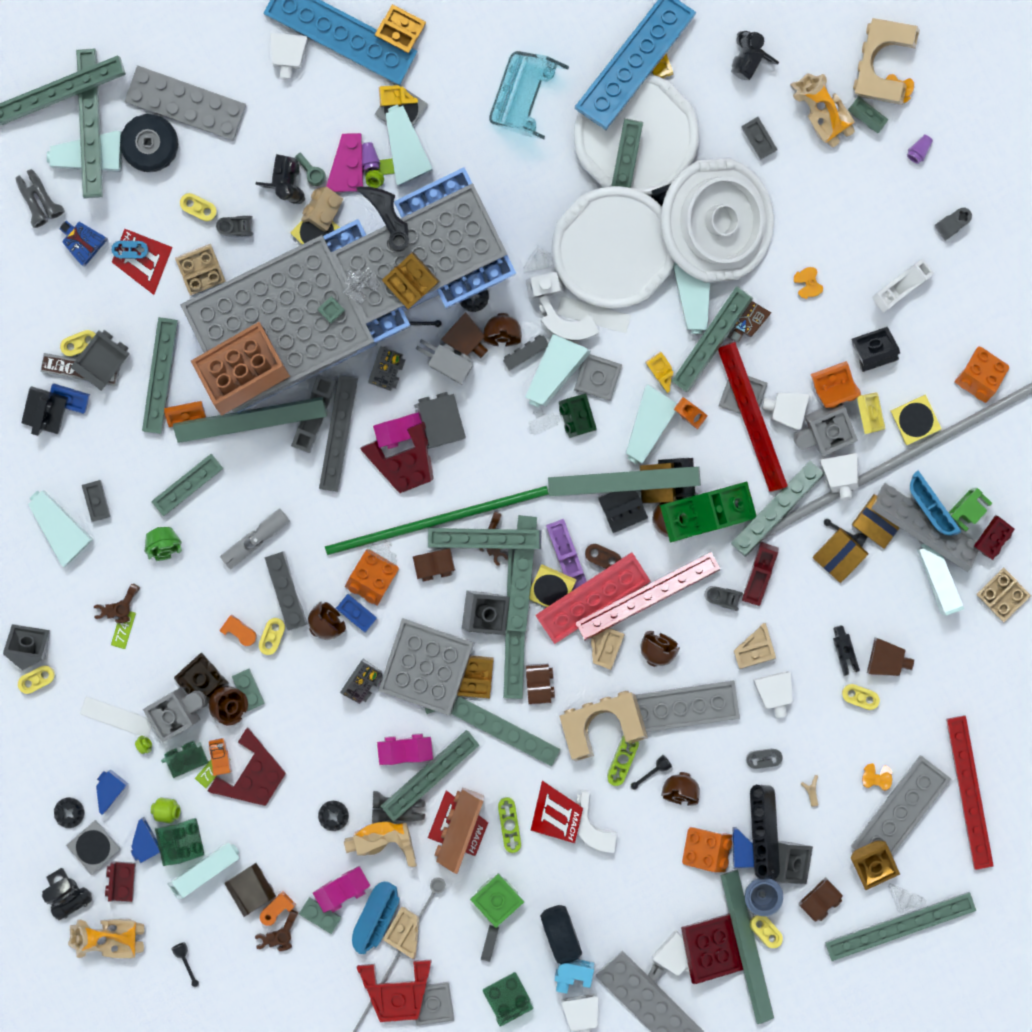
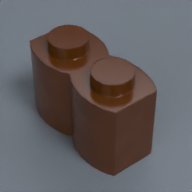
(434, 563)
(538, 683)
(821, 899)

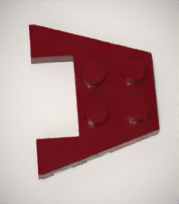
(407, 468)
(259, 777)

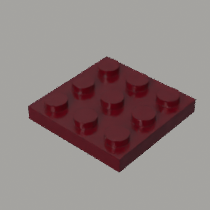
(711, 949)

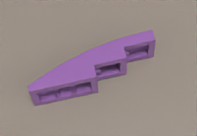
(566, 552)

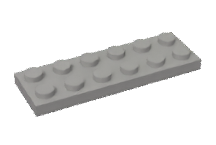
(185, 103)
(912, 519)
(689, 706)
(904, 806)
(644, 997)

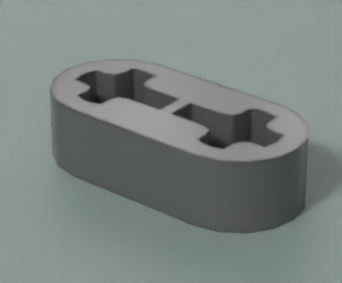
(764, 763)
(489, 943)

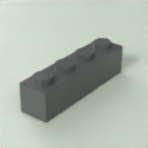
(526, 352)

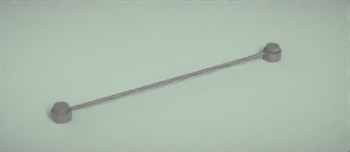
(437, 886)

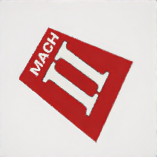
(146, 270)
(556, 814)
(441, 821)

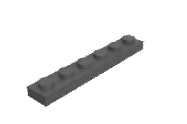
(338, 433)

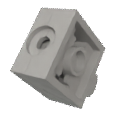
(448, 362)
(827, 430)
(179, 710)

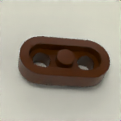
(602, 557)

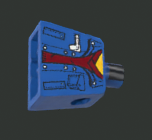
(82, 241)

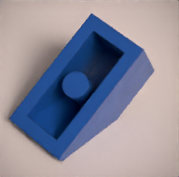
(108, 789)
(144, 842)
(742, 850)

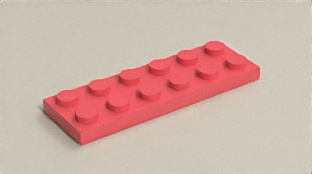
(598, 592)

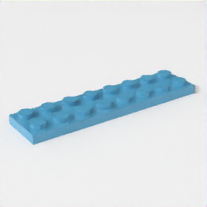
(342, 35)
(634, 61)

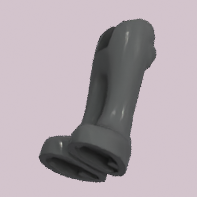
(52, 209)
(380, 815)

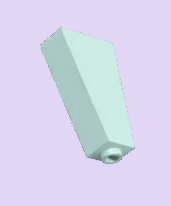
(406, 149)
(69, 154)
(693, 299)
(555, 369)
(651, 420)
(60, 529)
(940, 581)
(204, 870)

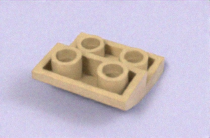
(200, 269)
(1003, 595)

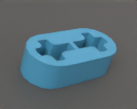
(130, 254)

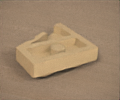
(606, 647)
(755, 649)
(404, 932)

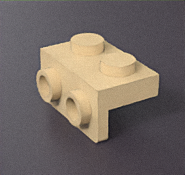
(322, 208)

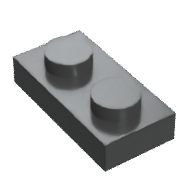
(759, 138)
(96, 500)

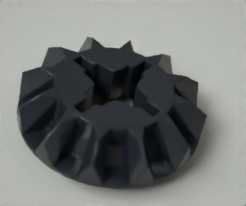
(479, 303)
(78, 812)
(342, 816)

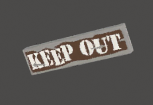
(61, 366)

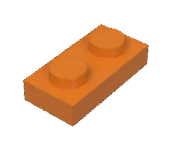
(184, 412)

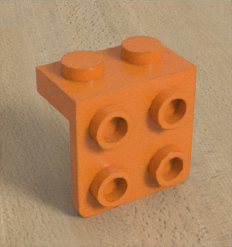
(982, 374)
(835, 385)
(371, 578)
(707, 850)

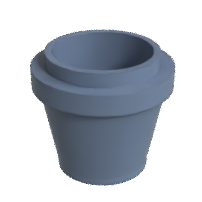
(763, 905)

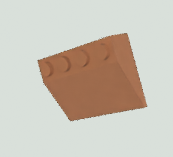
(240, 368)
(459, 830)

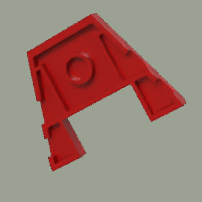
(397, 999)

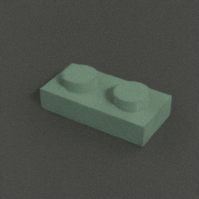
(868, 114)
(246, 683)
(314, 913)

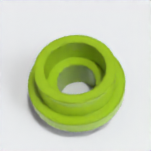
(374, 178)
(143, 744)

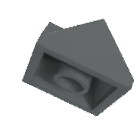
(26, 645)

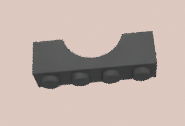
(309, 429)
(285, 591)

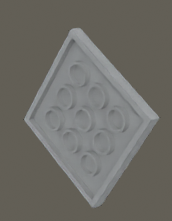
(426, 666)

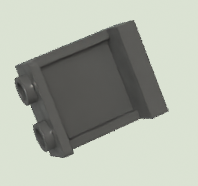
(100, 359)
(441, 419)

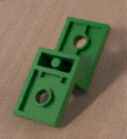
(708, 511)

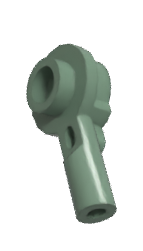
(315, 175)

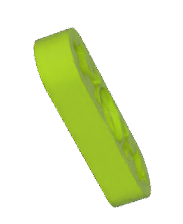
(613, 769)
(502, 820)

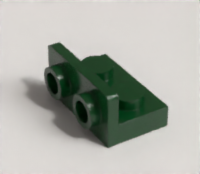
(577, 415)

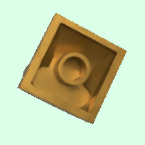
(874, 864)

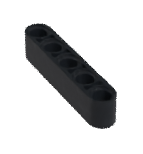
(764, 832)

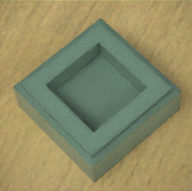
(331, 309)

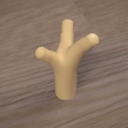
(812, 791)

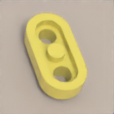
(198, 207)
(78, 341)
(271, 636)
(36, 679)
(860, 696)
(765, 931)

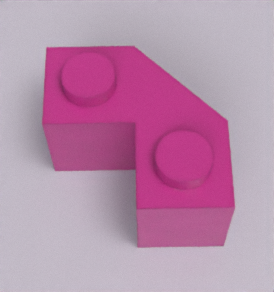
(395, 431)
(404, 750)
(345, 887)

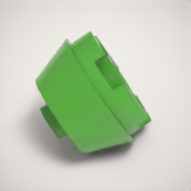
(162, 543)

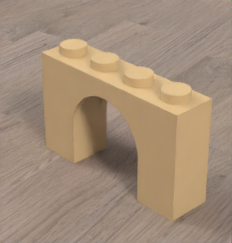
(882, 34)
(577, 722)

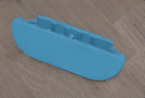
(932, 506)
(375, 917)

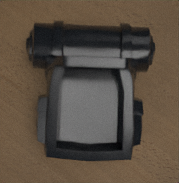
(750, 54)
(284, 180)
(65, 895)

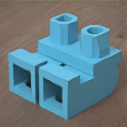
(578, 970)

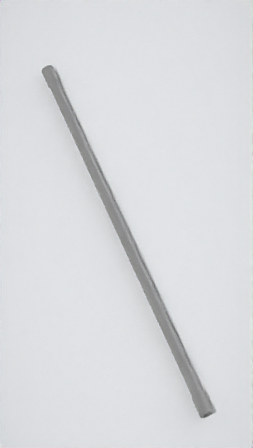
(907, 455)

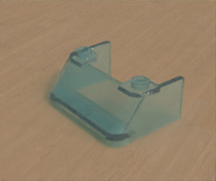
(519, 90)

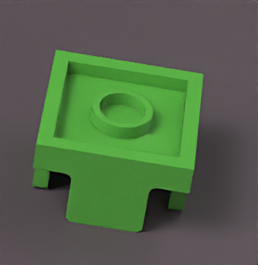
(969, 508)
(497, 899)

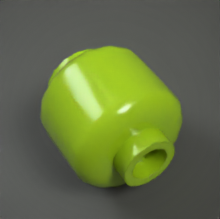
(165, 810)

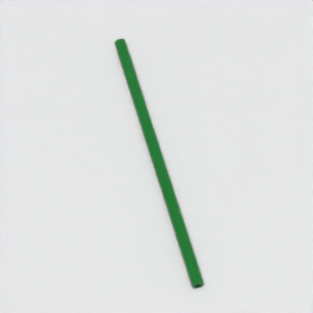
(436, 520)

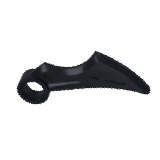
(384, 204)

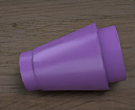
(919, 150)
(369, 157)

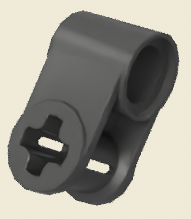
(951, 224)
(237, 226)
(725, 597)

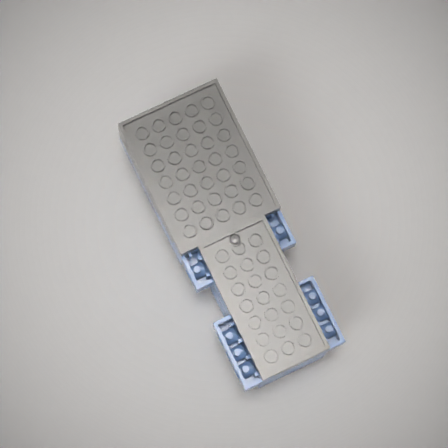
(445, 231)

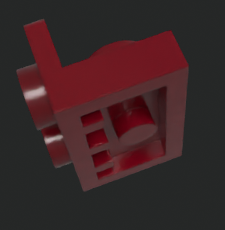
(994, 537)
(121, 881)

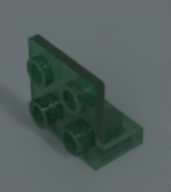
(187, 759)
(179, 842)
(508, 999)

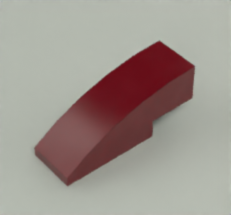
(760, 573)

